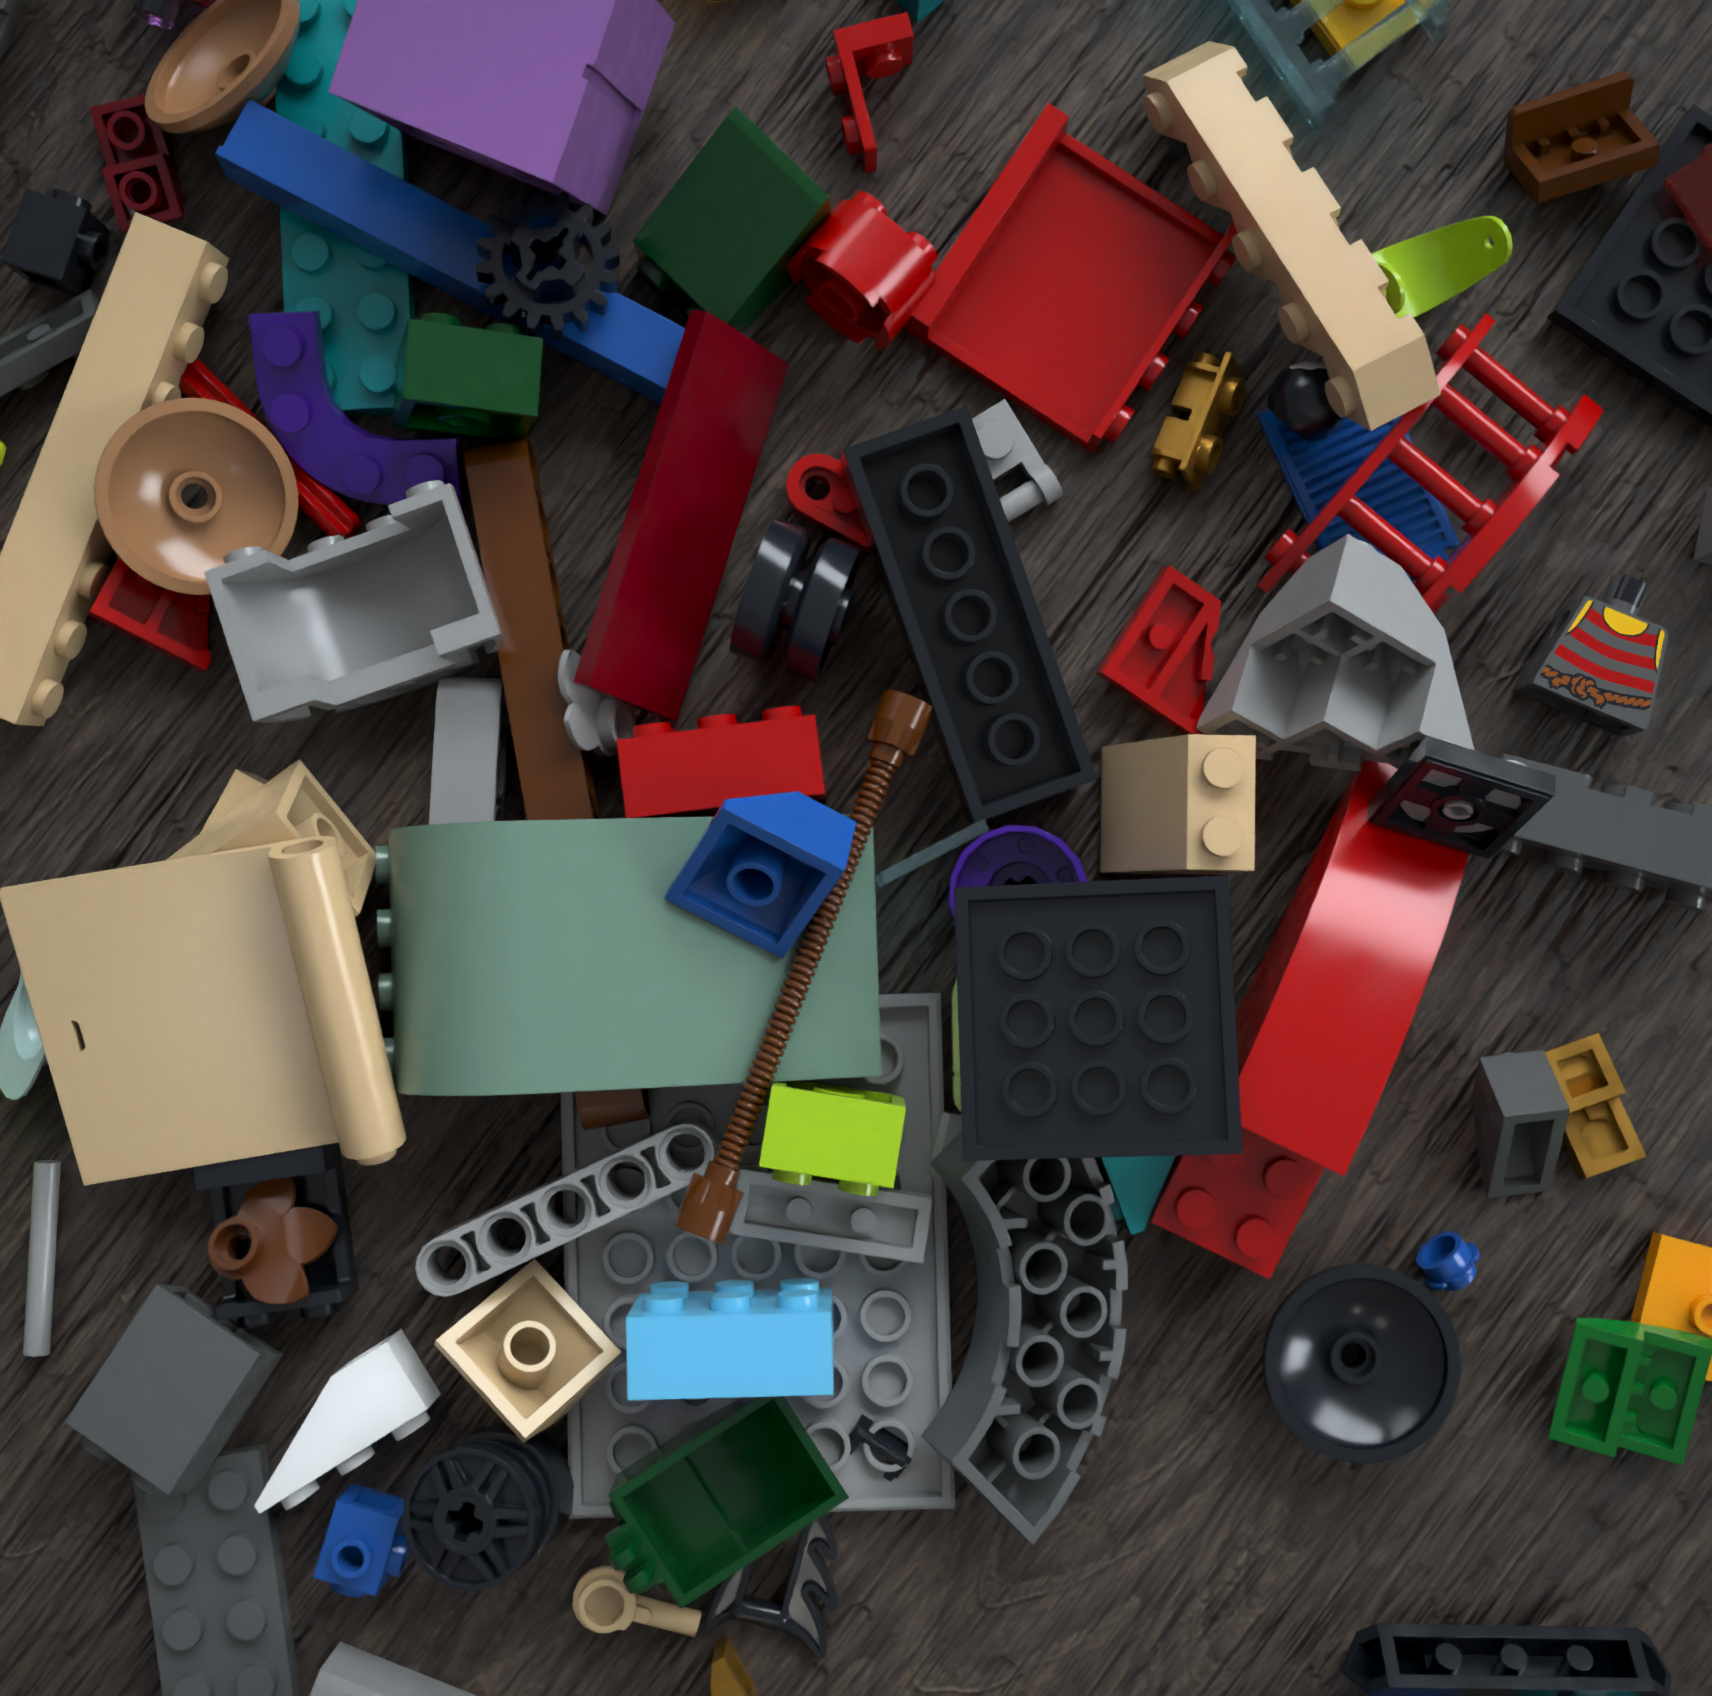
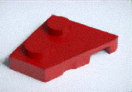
(155, 616)
(1167, 650)

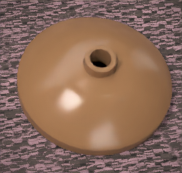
(222, 61)
(184, 442)

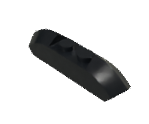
(1505, 1661)

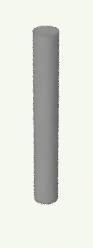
(41, 1258)

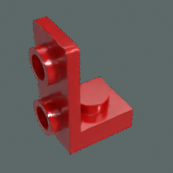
(869, 49)

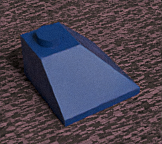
(765, 867)

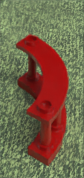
(1485, 521)

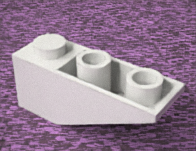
(360, 1404)

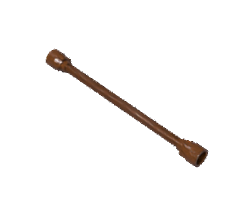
(712, 1198)

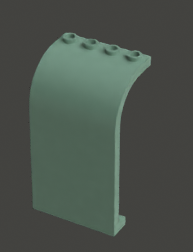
(562, 968)

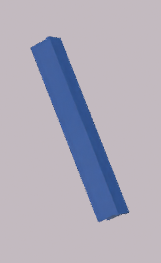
(429, 240)

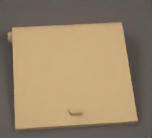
(211, 1010)

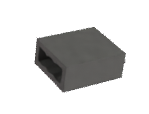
(172, 1391)

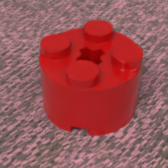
(864, 271)

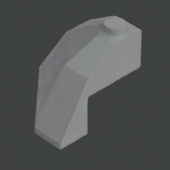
(1342, 667)

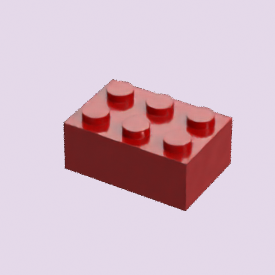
(721, 760)

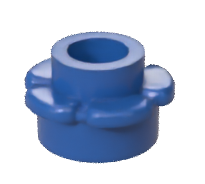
(1447, 1262)

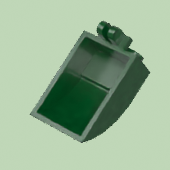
(717, 1498)

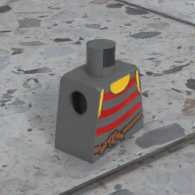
(1600, 660)

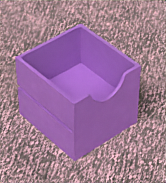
(511, 83)

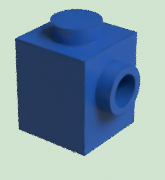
(363, 1542)

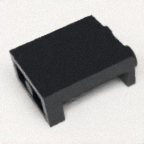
(318, 1186)

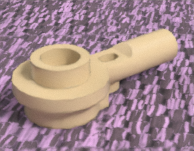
(607, 1606)

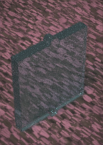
(931, 853)

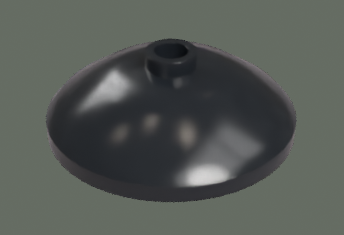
(1395, 1387)

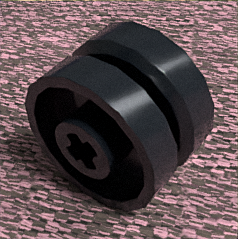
(788, 598)

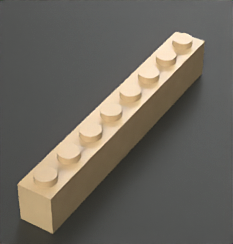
(56, 548)

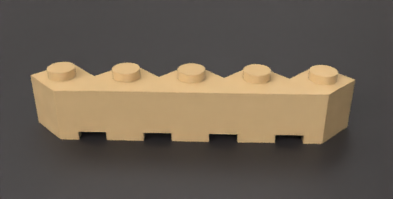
(1292, 235)

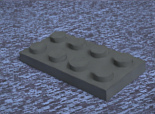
(219, 1584)

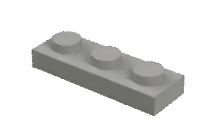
(826, 1218)

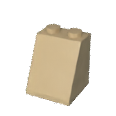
(1178, 805)
(290, 809)

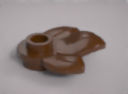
(281, 1244)

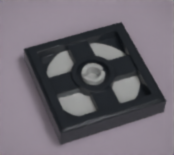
(1460, 797)

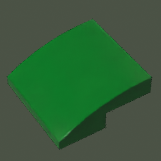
(1630, 1388)

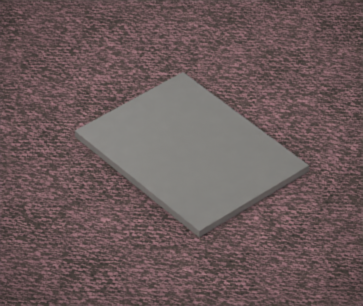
(886, 1311)

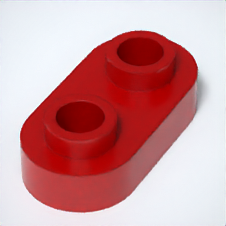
(835, 512)

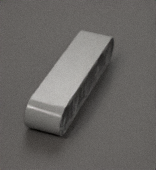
(469, 751)
(543, 1225)

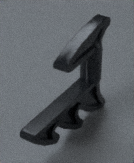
(799, 1611)

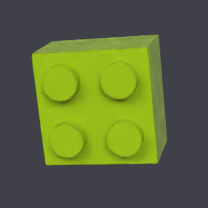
(833, 1135)

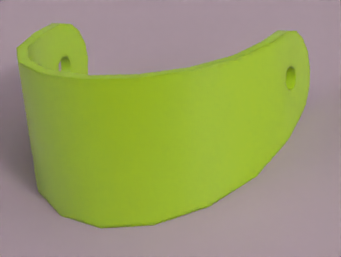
(1442, 263)

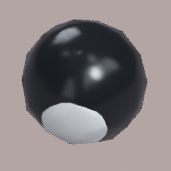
(1301, 401)

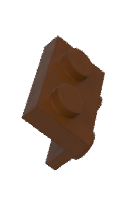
(1577, 138)

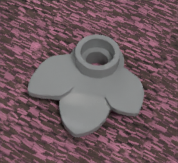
(591, 718)

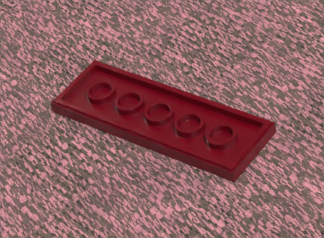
(682, 518)

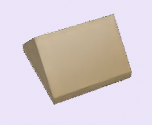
(529, 1351)

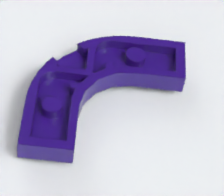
(320, 435)

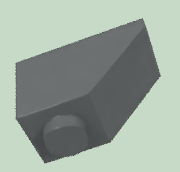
(1518, 1122)

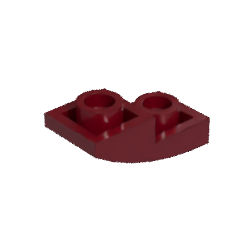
(138, 161)

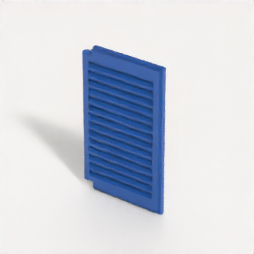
(1321, 467)

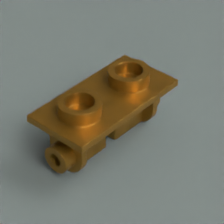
(1211, 396)

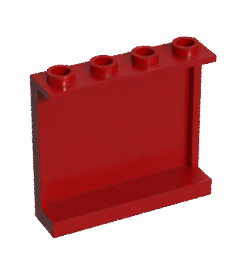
(1070, 285)

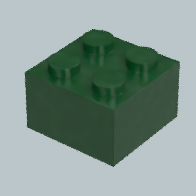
(466, 379)

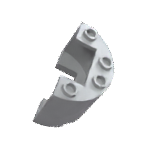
(358, 612)

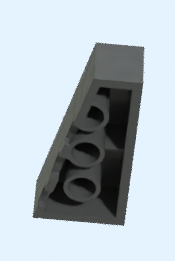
(1621, 836)

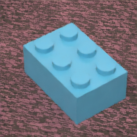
(731, 1341)

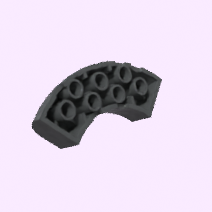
(1040, 1334)

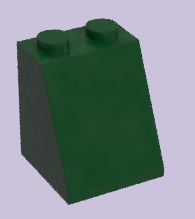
(731, 225)

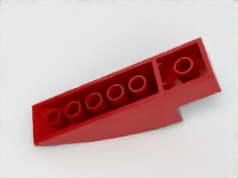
(1319, 1029)

